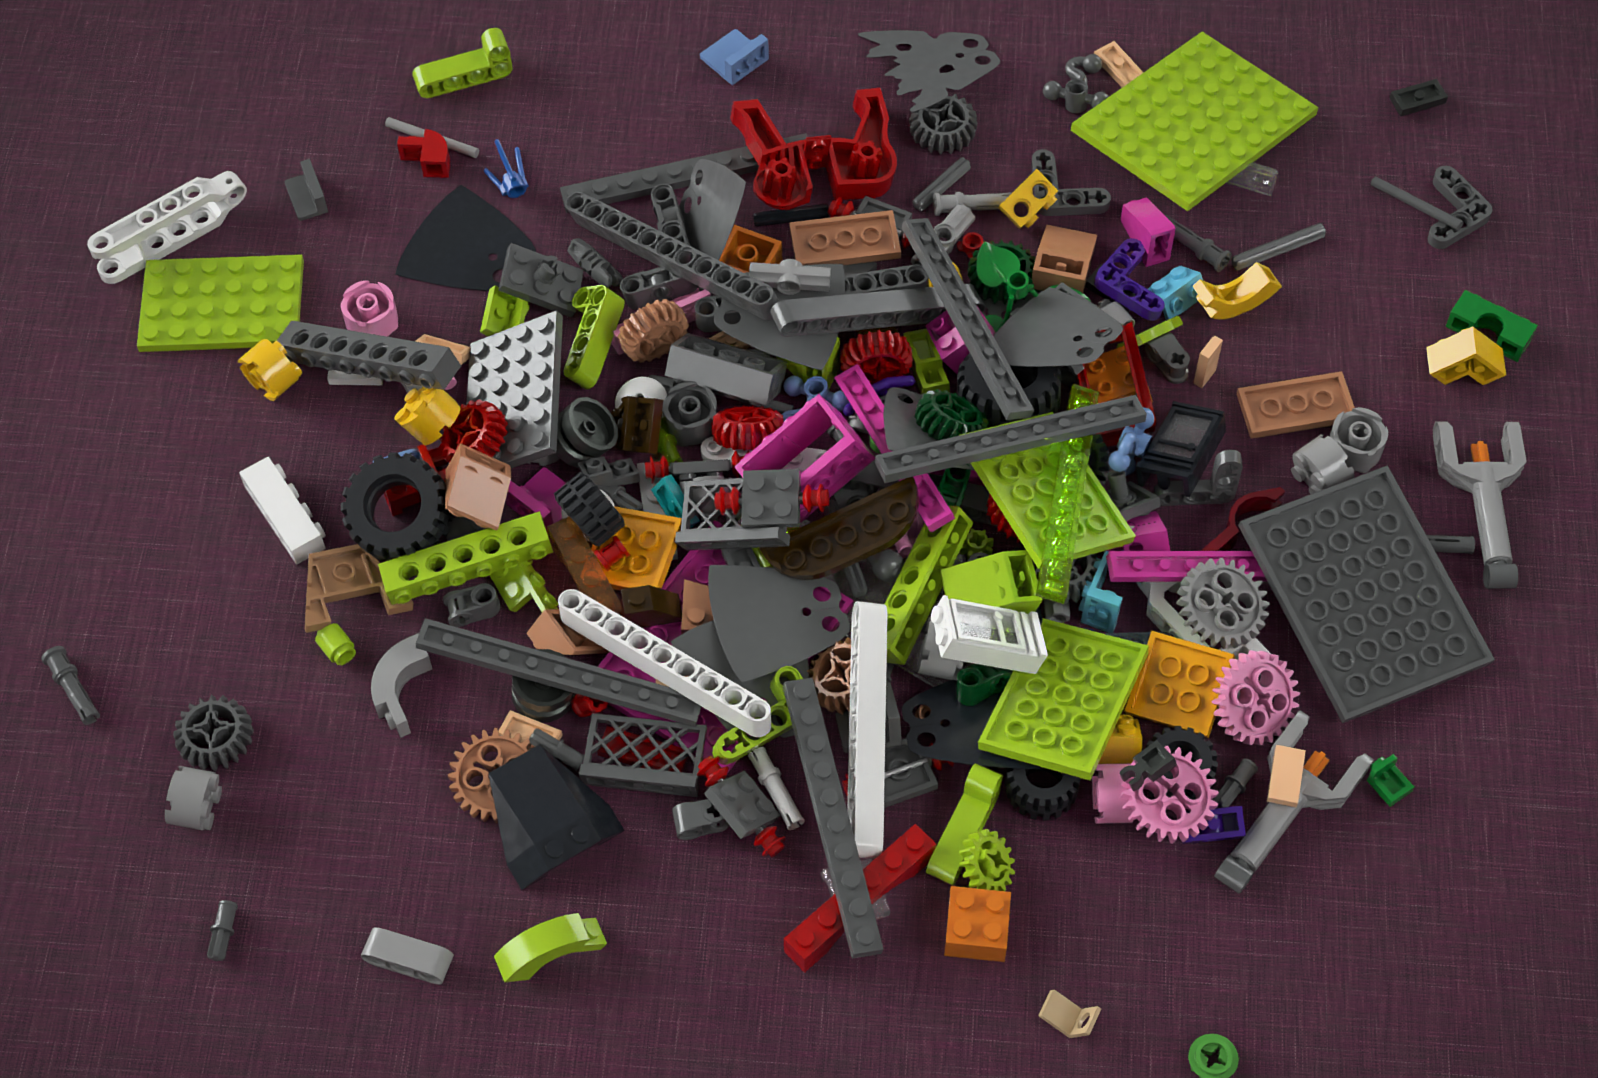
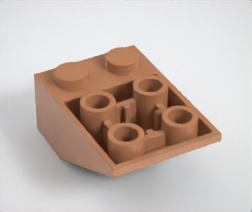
(1064, 258)
(477, 487)

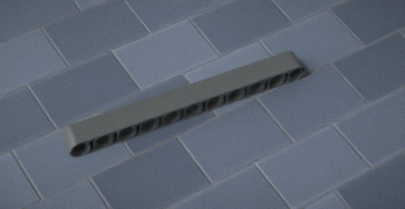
(672, 255)

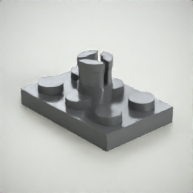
(540, 279)

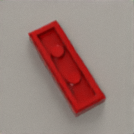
(643, 749)

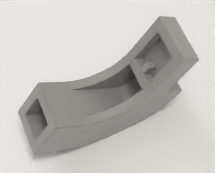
(391, 674)

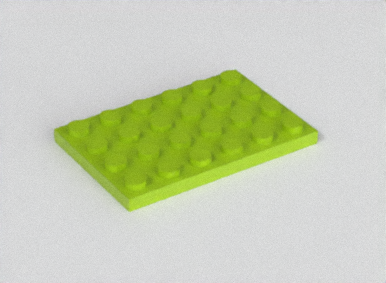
(218, 302)
(1024, 490)
(1070, 704)

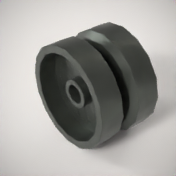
(585, 431)
(540, 700)

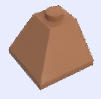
(553, 634)

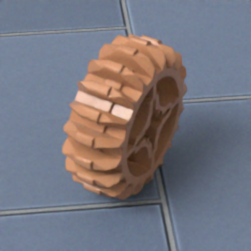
(652, 330)
(830, 678)

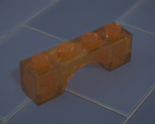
(582, 564)

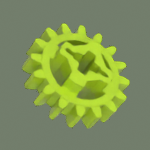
(987, 861)

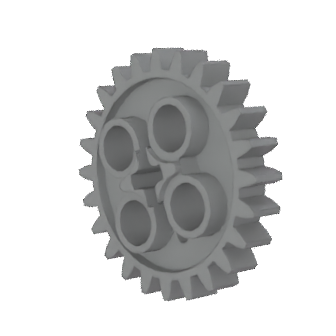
(1207, 618)

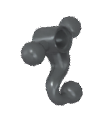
(1076, 90)

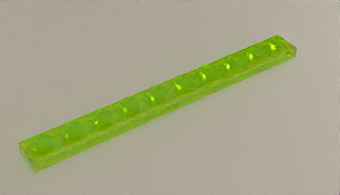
(1065, 506)

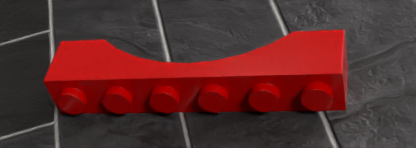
(892, 867)

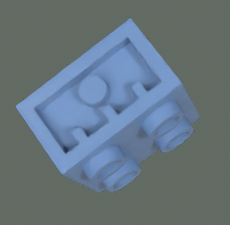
(736, 55)

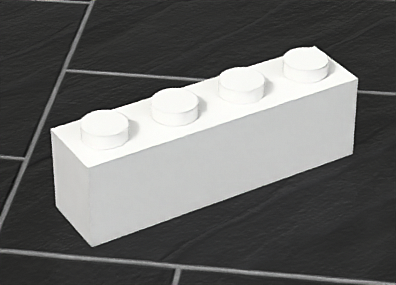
(282, 509)

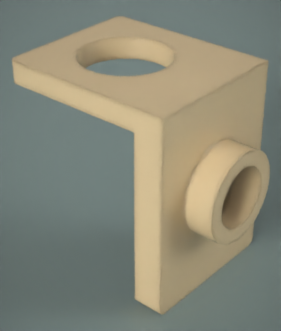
(1068, 1016)

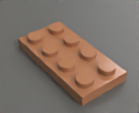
(846, 239)
(1294, 404)

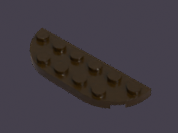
(848, 534)

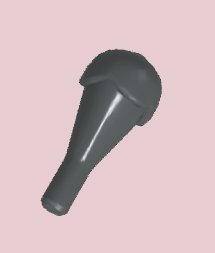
(886, 565)

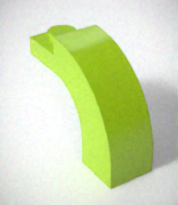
(545, 942)

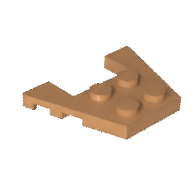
(340, 576)

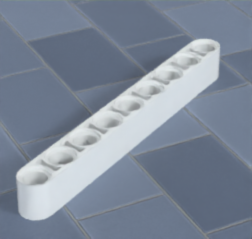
(580, 611)
(867, 727)

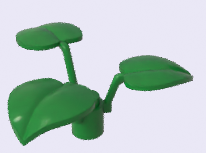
(999, 266)

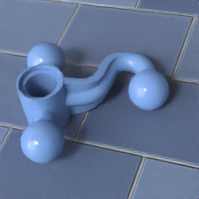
(795, 386)
(1131, 443)

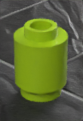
(335, 644)

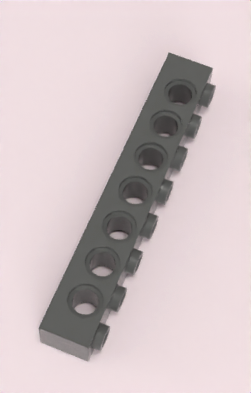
(369, 355)

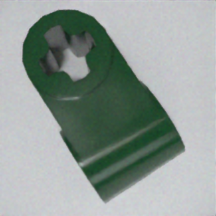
(954, 489)
(979, 683)

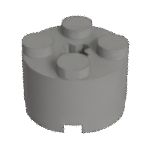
(1361, 437)
(1321, 464)
(930, 660)
(192, 798)

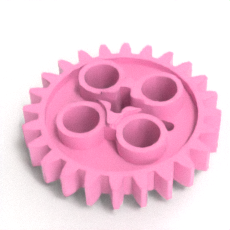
(1255, 697)
(1152, 812)

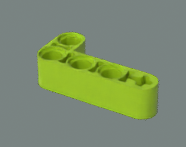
(466, 69)
(595, 333)
(747, 745)
(970, 816)

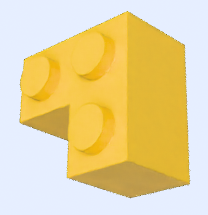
(1464, 355)

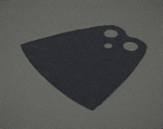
(456, 242)
(960, 739)

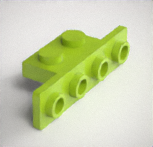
(502, 312)
(521, 585)

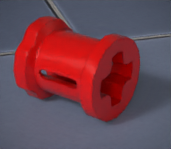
(611, 553)
(585, 706)

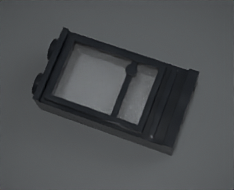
(1183, 446)

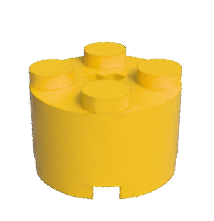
(269, 368)
(427, 413)

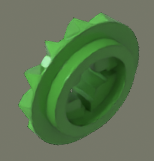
(1208, 1045)

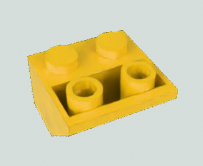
(1124, 742)

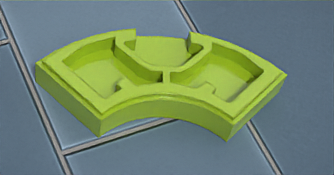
(1157, 330)

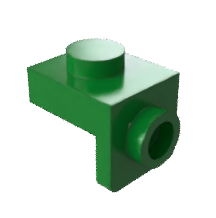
(1389, 780)

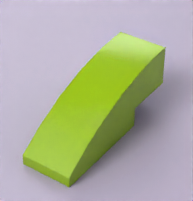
(926, 362)

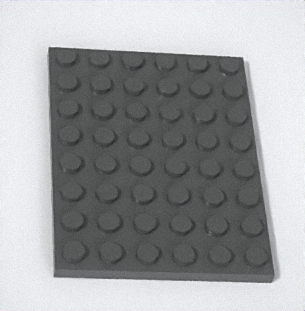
(1365, 593)

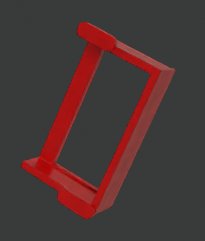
(1128, 336)

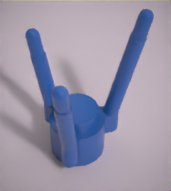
(513, 183)

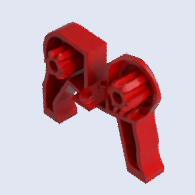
(853, 166)

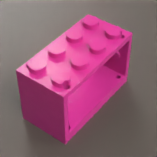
(832, 469)

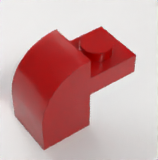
(429, 150)

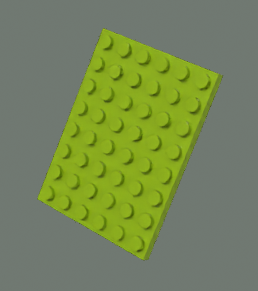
(1194, 120)

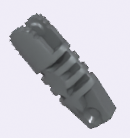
(594, 263)

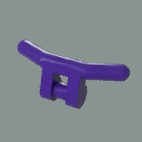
(881, 388)

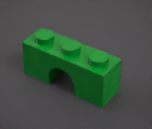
(1512, 331)

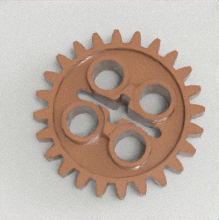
(480, 797)

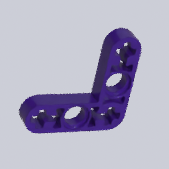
(1120, 282)

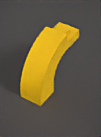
(1238, 295)

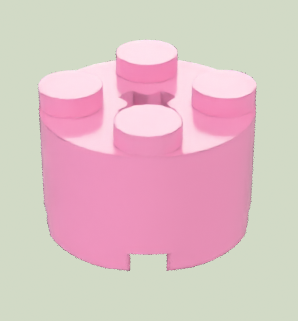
(369, 309)
(1107, 792)

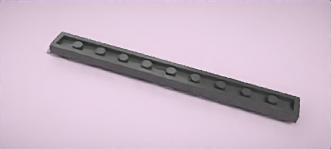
(676, 174)
(967, 319)
(1010, 438)
(557, 672)
(832, 819)

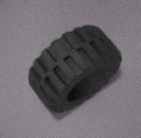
(1040, 385)
(373, 483)

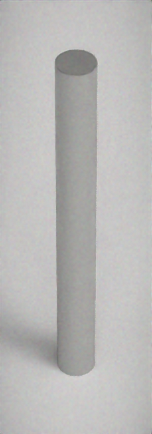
(419, 132)

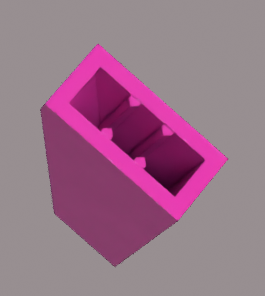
(1151, 227)

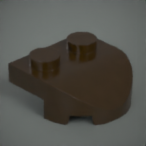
(638, 424)

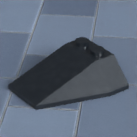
(546, 815)

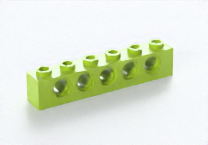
(453, 552)
(921, 583)

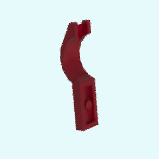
(1255, 501)

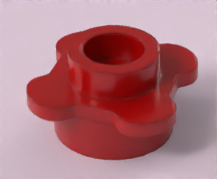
(970, 239)

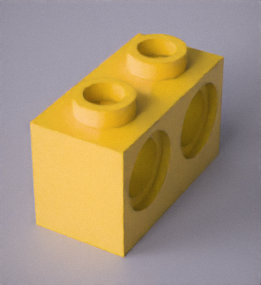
(1024, 195)

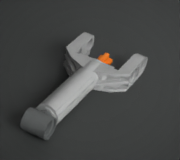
(1486, 482)
(1275, 818)

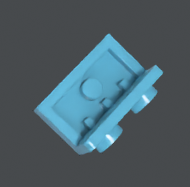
(1177, 290)

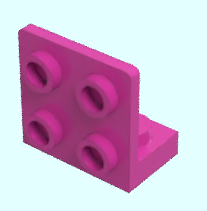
(537, 496)

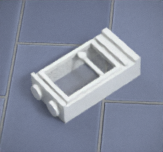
(989, 635)

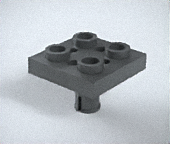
(1130, 497)

